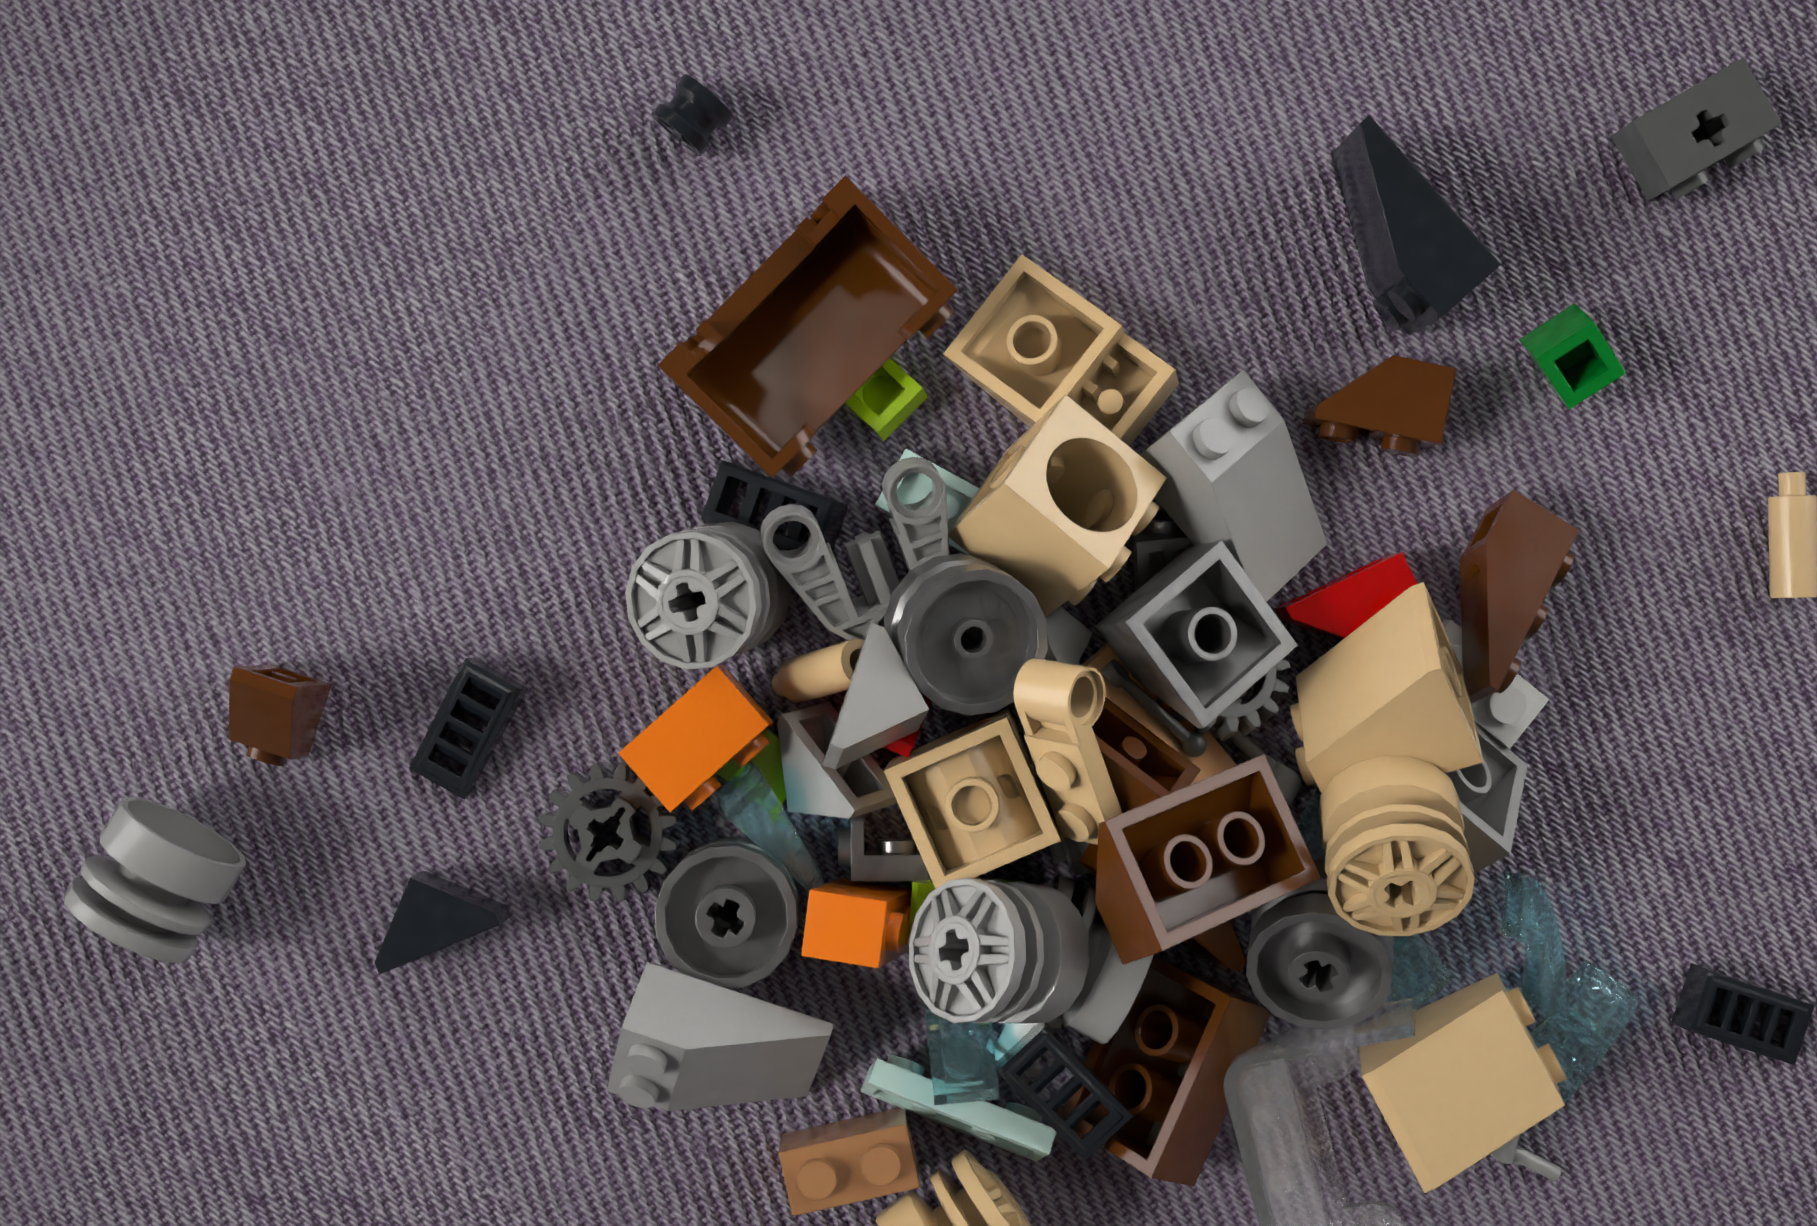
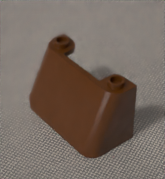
(810, 329)

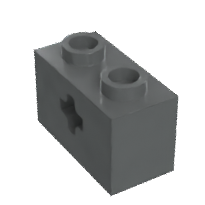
(1726, 109)

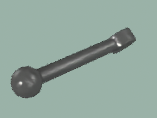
(1191, 742)

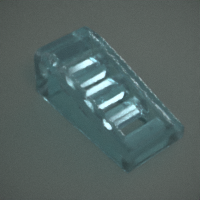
(758, 814)

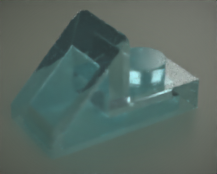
(961, 1060)

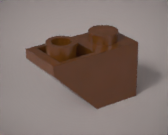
(1392, 402)

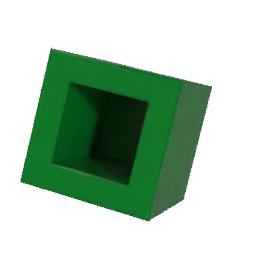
(1572, 356)

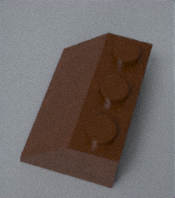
(1198, 859)
(1172, 1069)

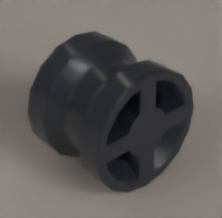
(692, 114)

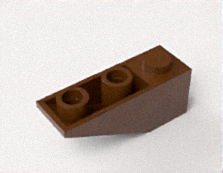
(1504, 580)

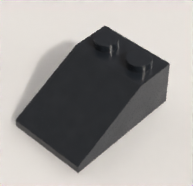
(1407, 237)

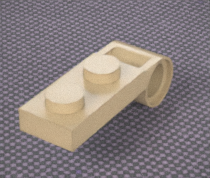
(1057, 713)

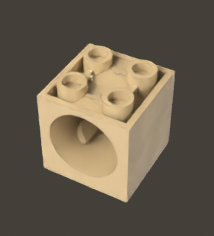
(1067, 466)
(973, 800)

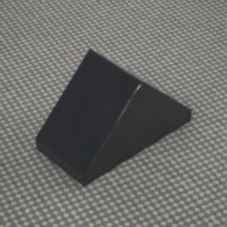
(434, 917)

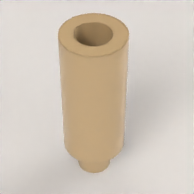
(1792, 539)
(817, 672)

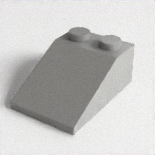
(1239, 483)
(711, 1046)

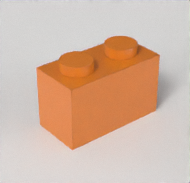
(697, 740)
(857, 922)

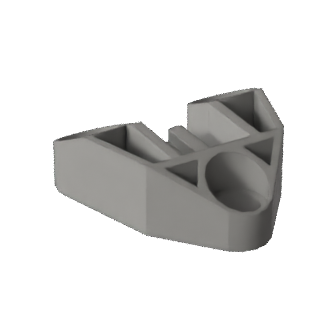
(815, 575)

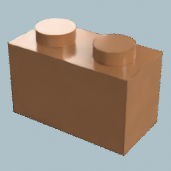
(848, 1161)

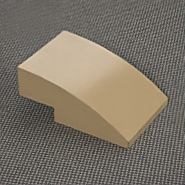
(1047, 341)

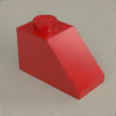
(1351, 599)

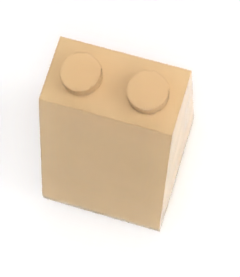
(1386, 694)
(1463, 1080)

